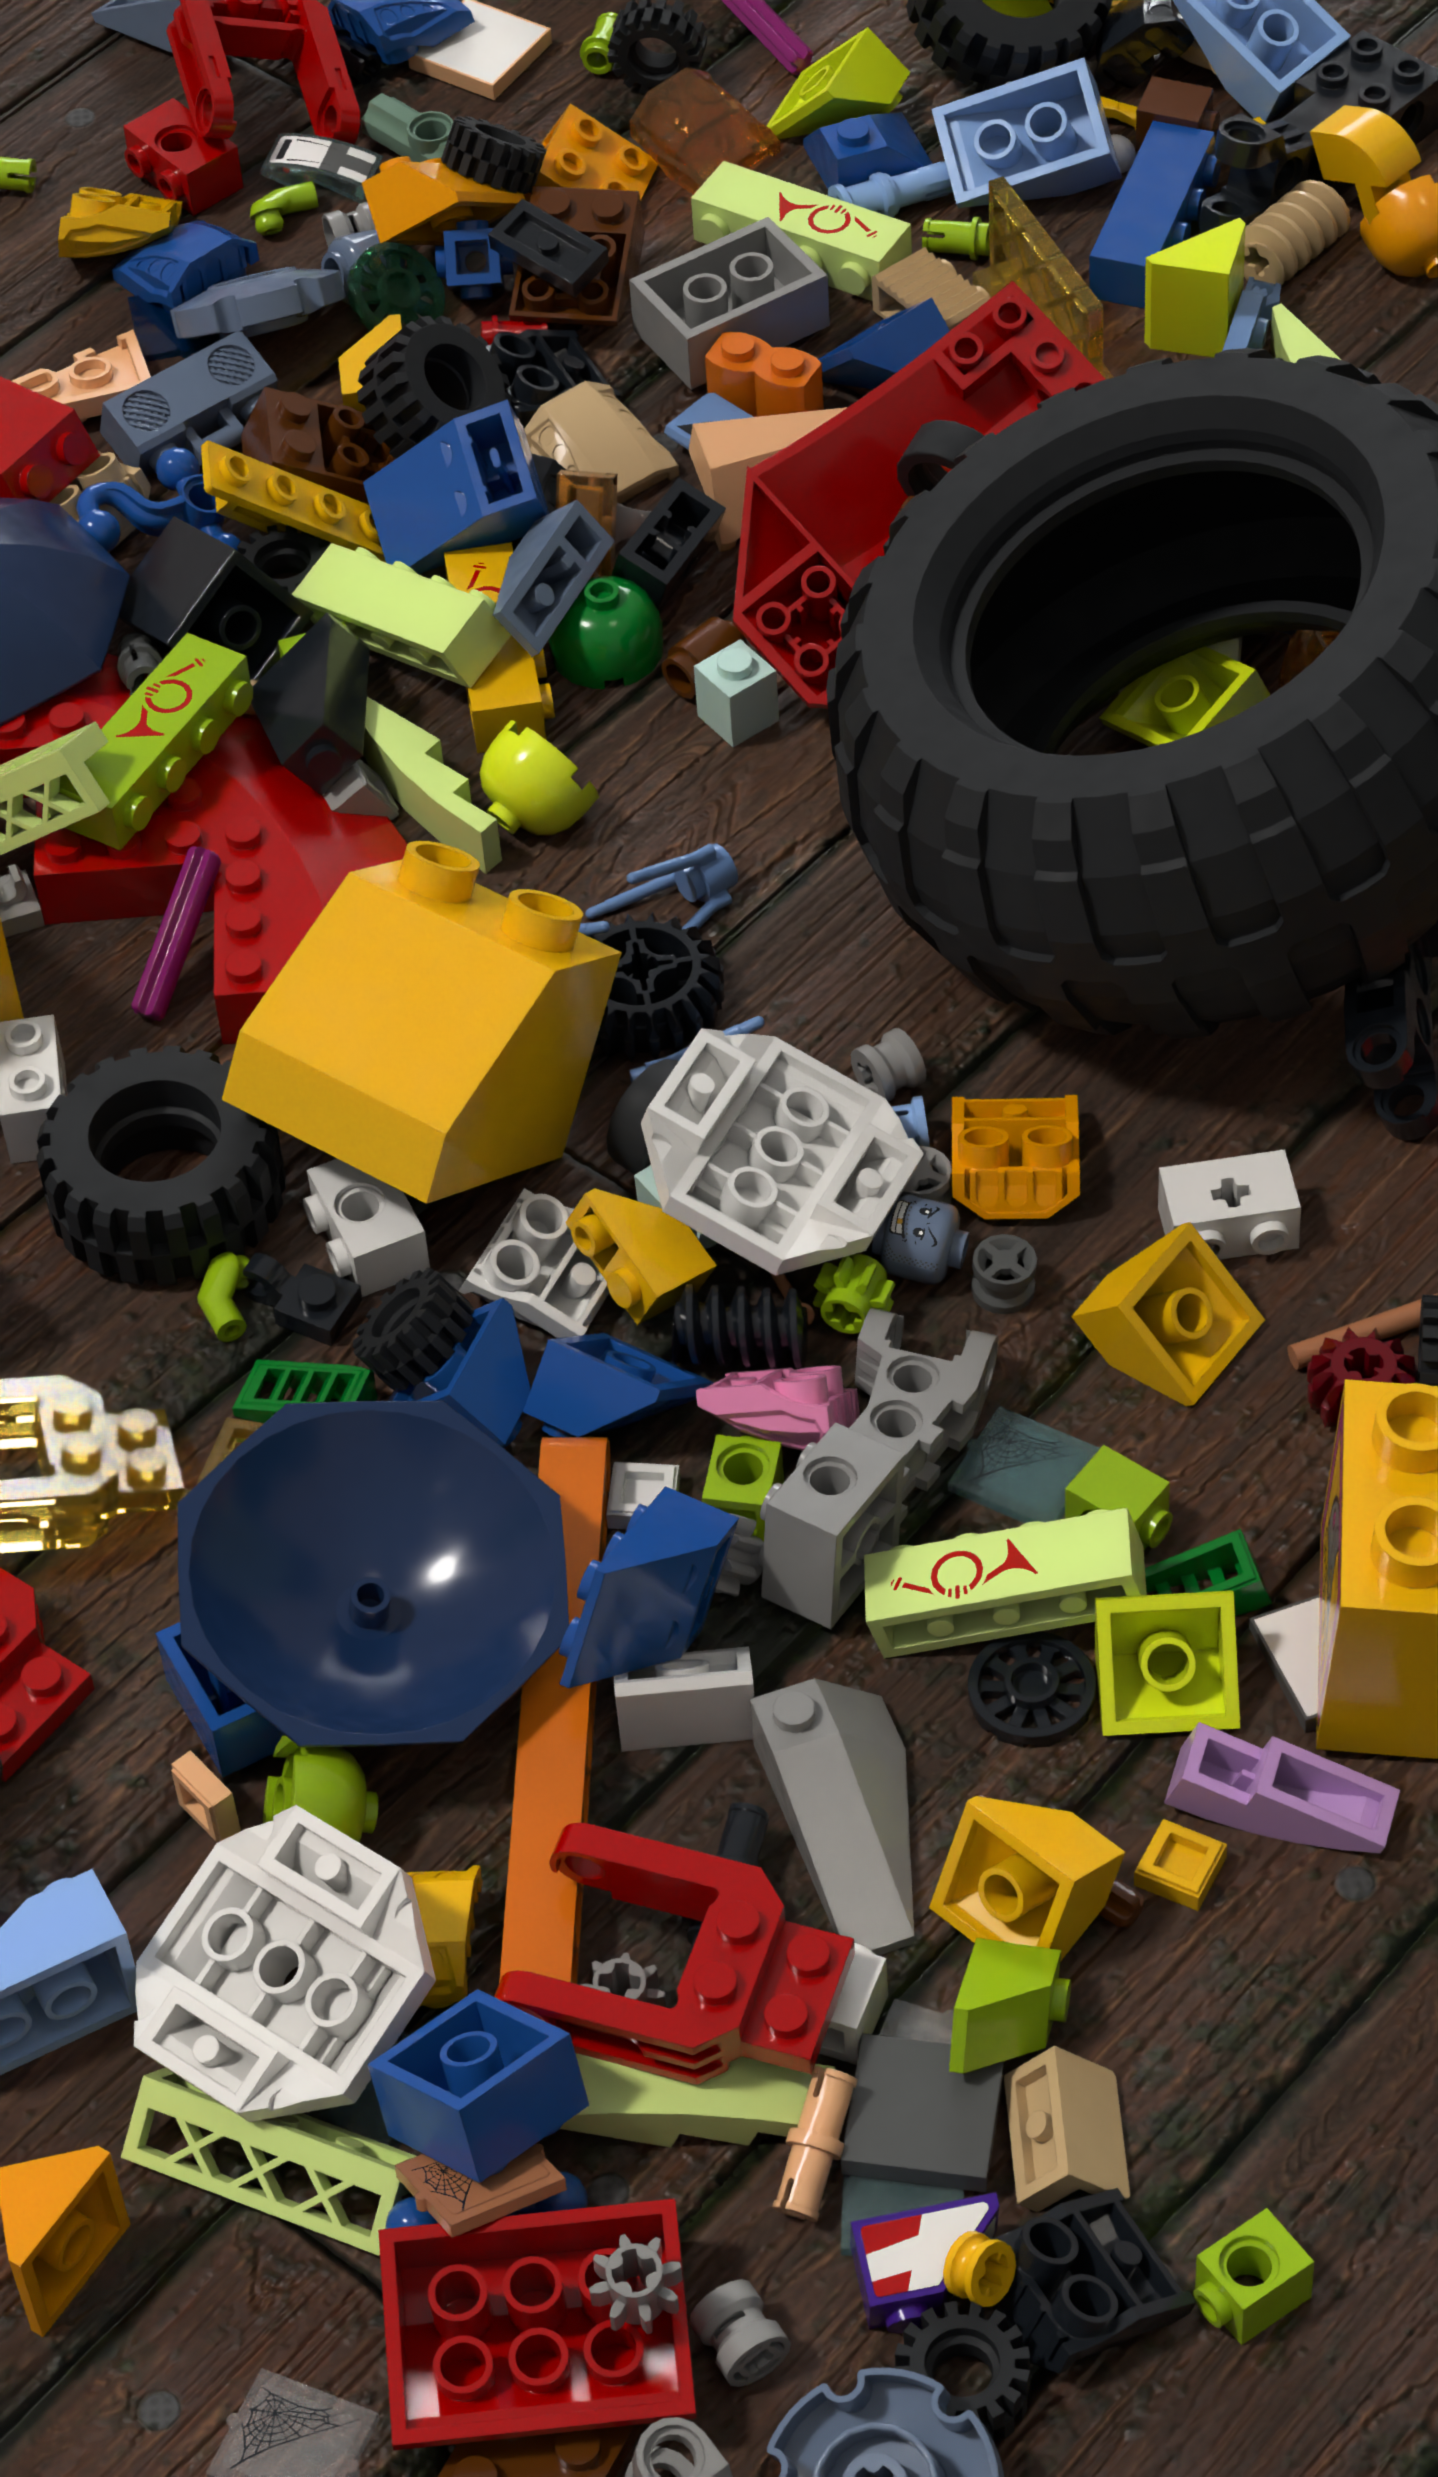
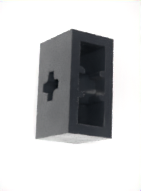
(670, 542)

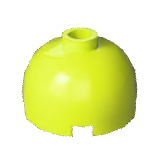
(532, 784)

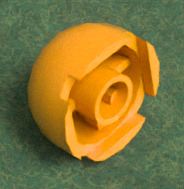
(1406, 229)

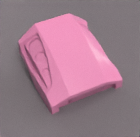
(782, 1403)

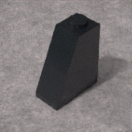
(317, 703)

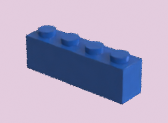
(1152, 209)

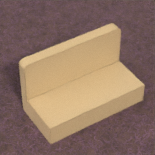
(1064, 2129)

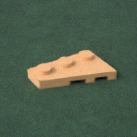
(92, 377)

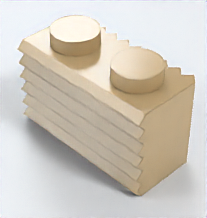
(925, 277)

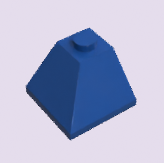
(863, 146)
(884, 347)
(483, 1376)
(604, 1384)

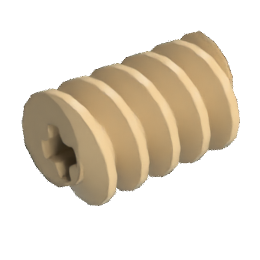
(1294, 231)

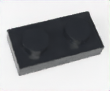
(548, 248)

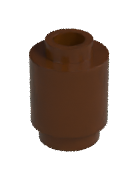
(695, 647)

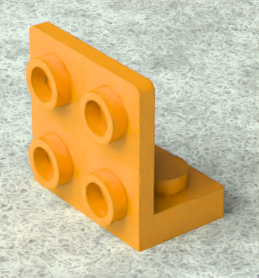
(592, 157)

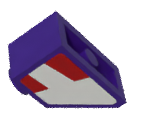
(904, 2255)

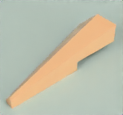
(726, 448)

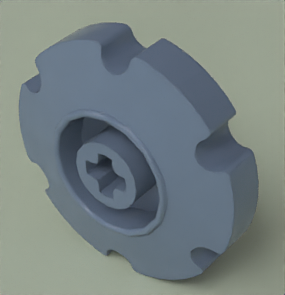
(258, 303)
(883, 2429)

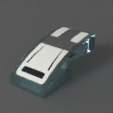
(322, 160)

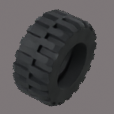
(1002, 47)
(169, 1224)

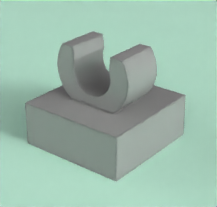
(18, 903)

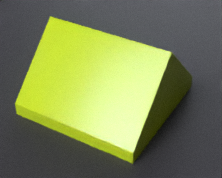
(1195, 291)
(1166, 1662)

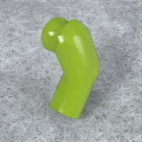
(280, 202)

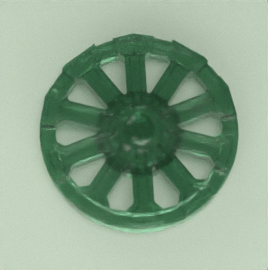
(394, 287)

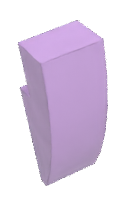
(1280, 1792)

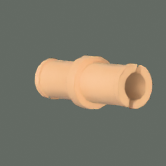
(815, 2143)

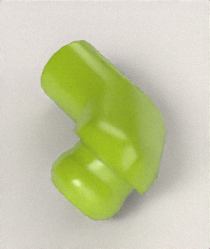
(216, 1295)

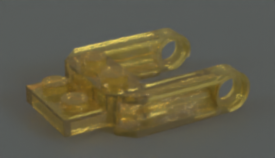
(88, 1463)

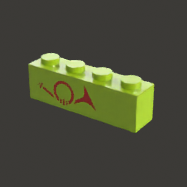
(162, 735)

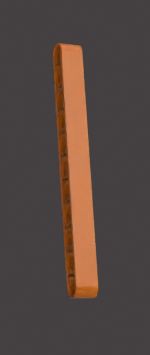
(556, 1738)

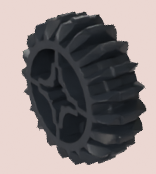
(679, 985)

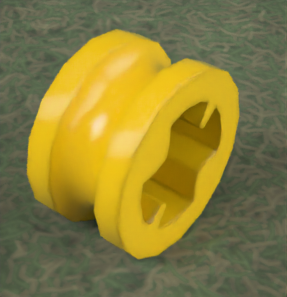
(979, 2268)

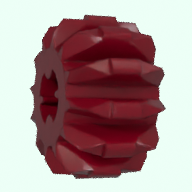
(1354, 1360)

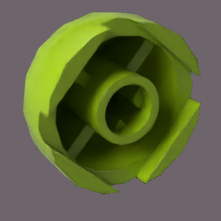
(324, 1784)

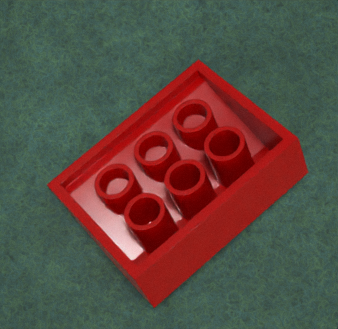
(502, 2331)

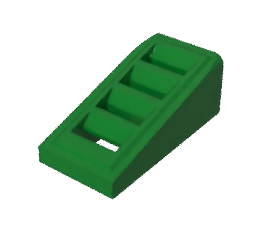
(326, 1380)
(1213, 1561)

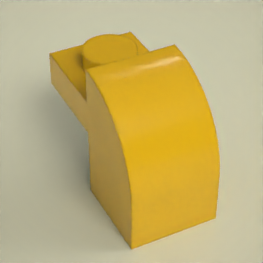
(1364, 150)

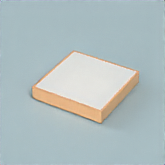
(485, 53)

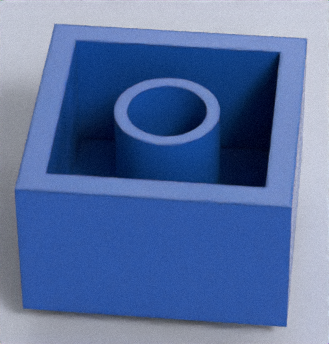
(478, 2085)

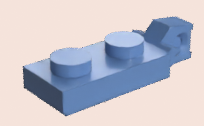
(1253, 315)

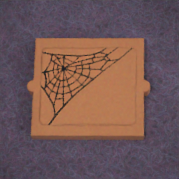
(465, 2204)

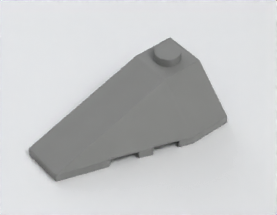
(845, 1802)

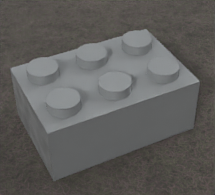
(739, 283)

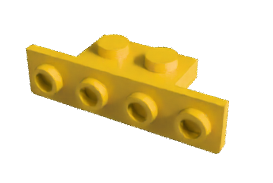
(270, 496)

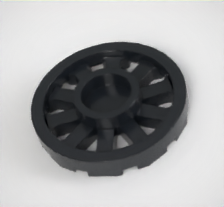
(1032, 1688)

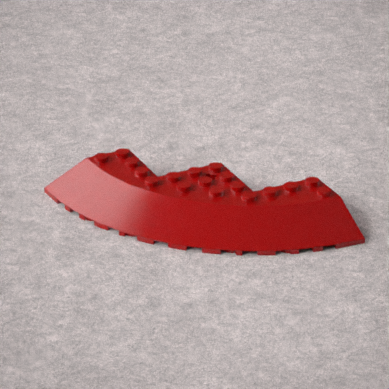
(271, 830)

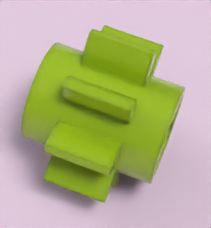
(851, 1290)

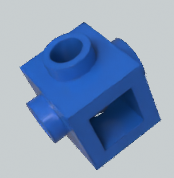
(451, 259)

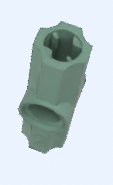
(405, 129)

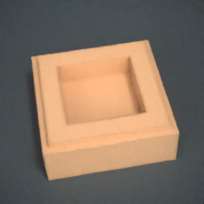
(205, 1797)

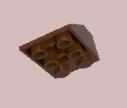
(611, 220)
(314, 441)

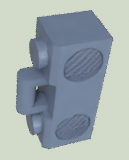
(188, 404)

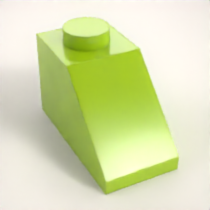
(1006, 2004)

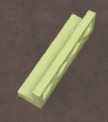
(45, 766)
(293, 2138)

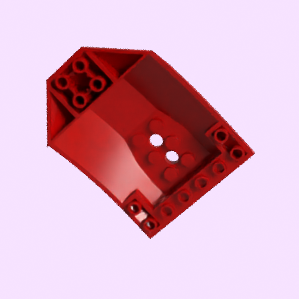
(830, 496)

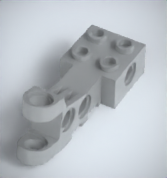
(853, 1481)

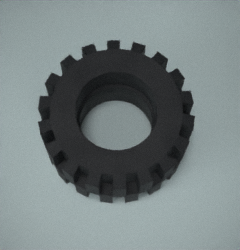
(427, 380)

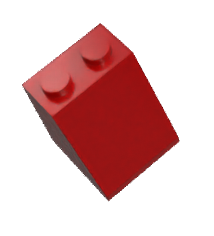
(39, 444)

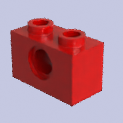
(179, 161)

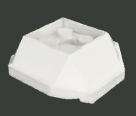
(775, 1152)
(250, 1916)

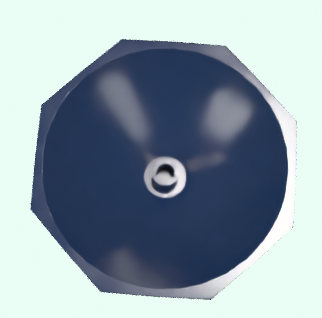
(55, 604)
(372, 1573)

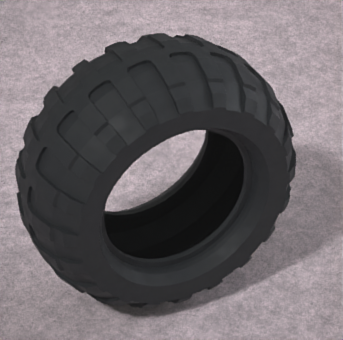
(1081, 557)

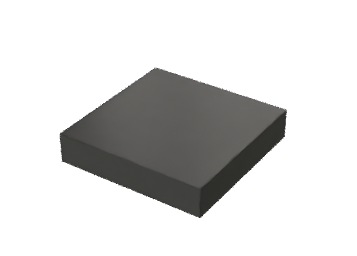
(919, 2119)

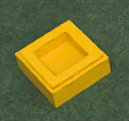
(1180, 1864)

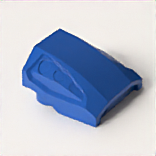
(400, 25)
(185, 263)

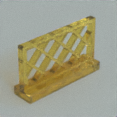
(1030, 258)

